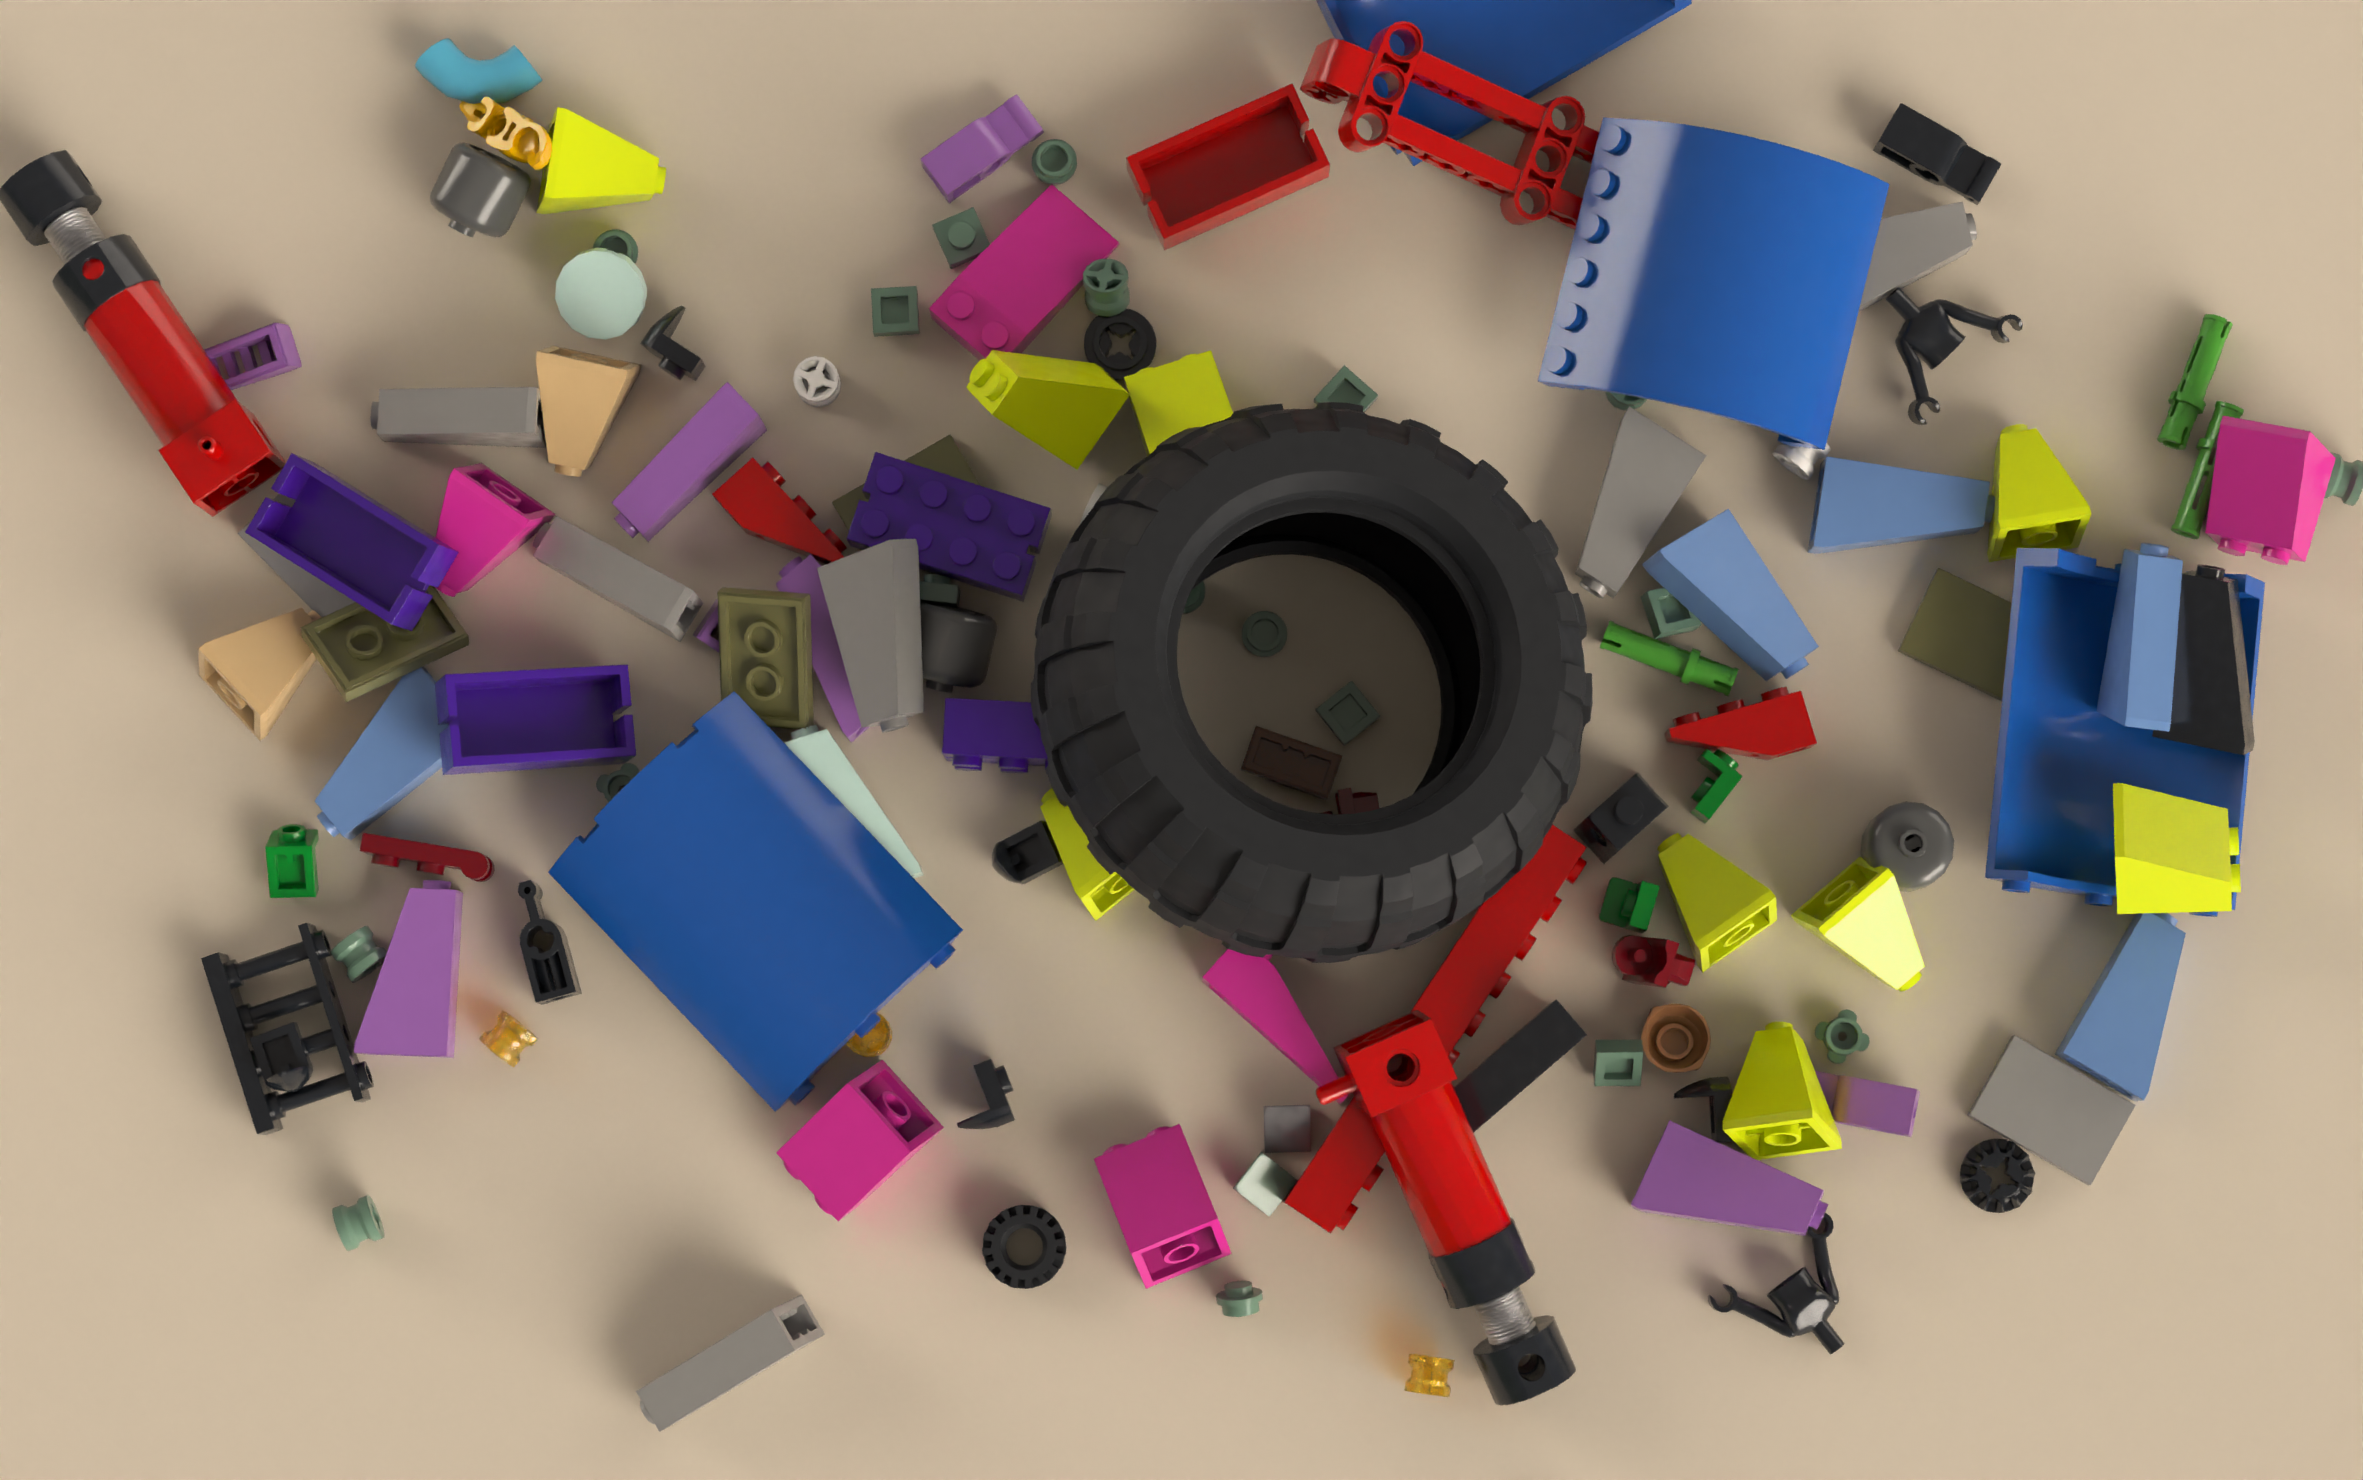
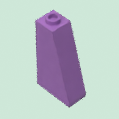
(688, 463)
(803, 577)
(418, 982)
(1717, 1184)

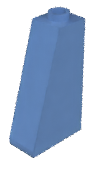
(1889, 505)
(1734, 595)
(2143, 640)
(387, 760)
(2127, 1008)

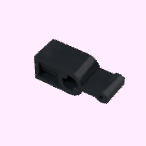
(1936, 154)
(538, 961)

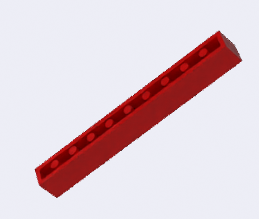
(1453, 1002)

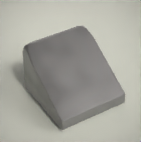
(1287, 1128)

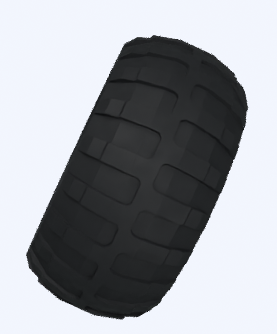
(1438, 543)

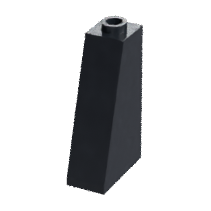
(2210, 666)
(1517, 1063)

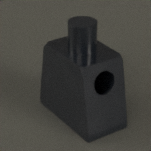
(1620, 818)

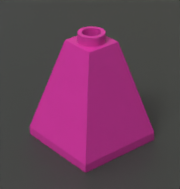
(485, 523)

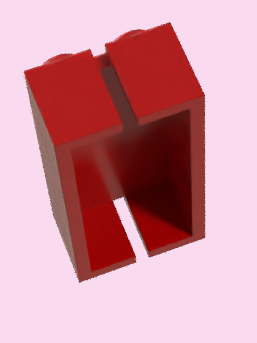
(1228, 166)

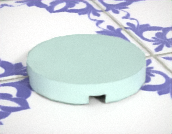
(601, 293)

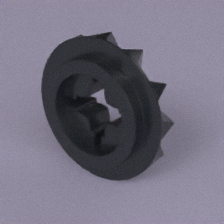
(1142, 346)
(1977, 1184)

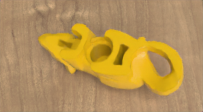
(509, 132)

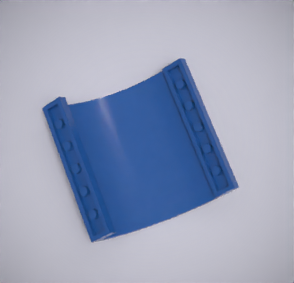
(1715, 276)

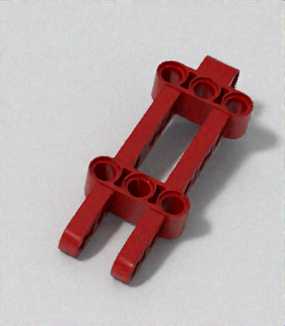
(1347, 72)

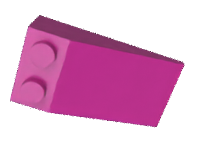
(1022, 277)
(1262, 999)

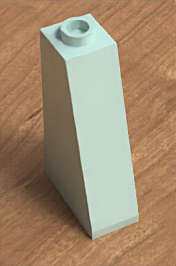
(832, 768)

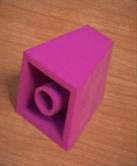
(2267, 489)
(858, 1140)
(1162, 1205)

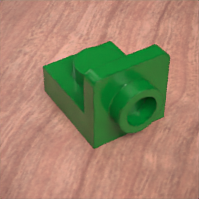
(1710, 792)
(292, 862)
(1629, 904)

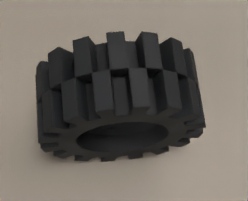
(1024, 1275)

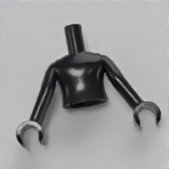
(1933, 338)
(1798, 1299)

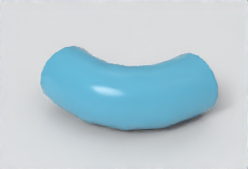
(474, 79)

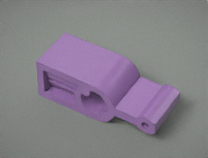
(980, 148)
(1870, 1103)

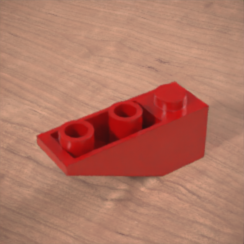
(766, 512)
(1755, 731)

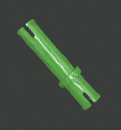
(2190, 393)
(2189, 521)
(1669, 658)

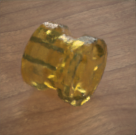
(508, 1038)
(877, 1047)
(1429, 1375)

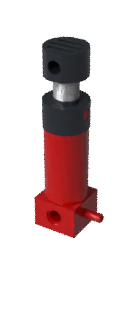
(119, 301)
(1453, 1200)

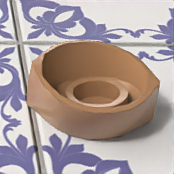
(1676, 1038)

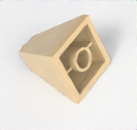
(580, 403)
(259, 668)

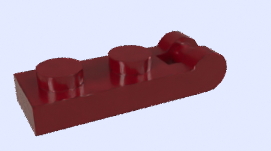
(429, 857)

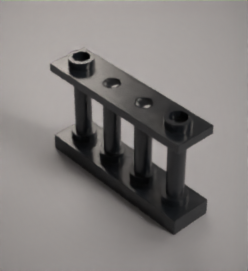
(242, 1019)

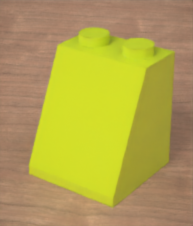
(1177, 398)
(1049, 400)
(2172, 853)

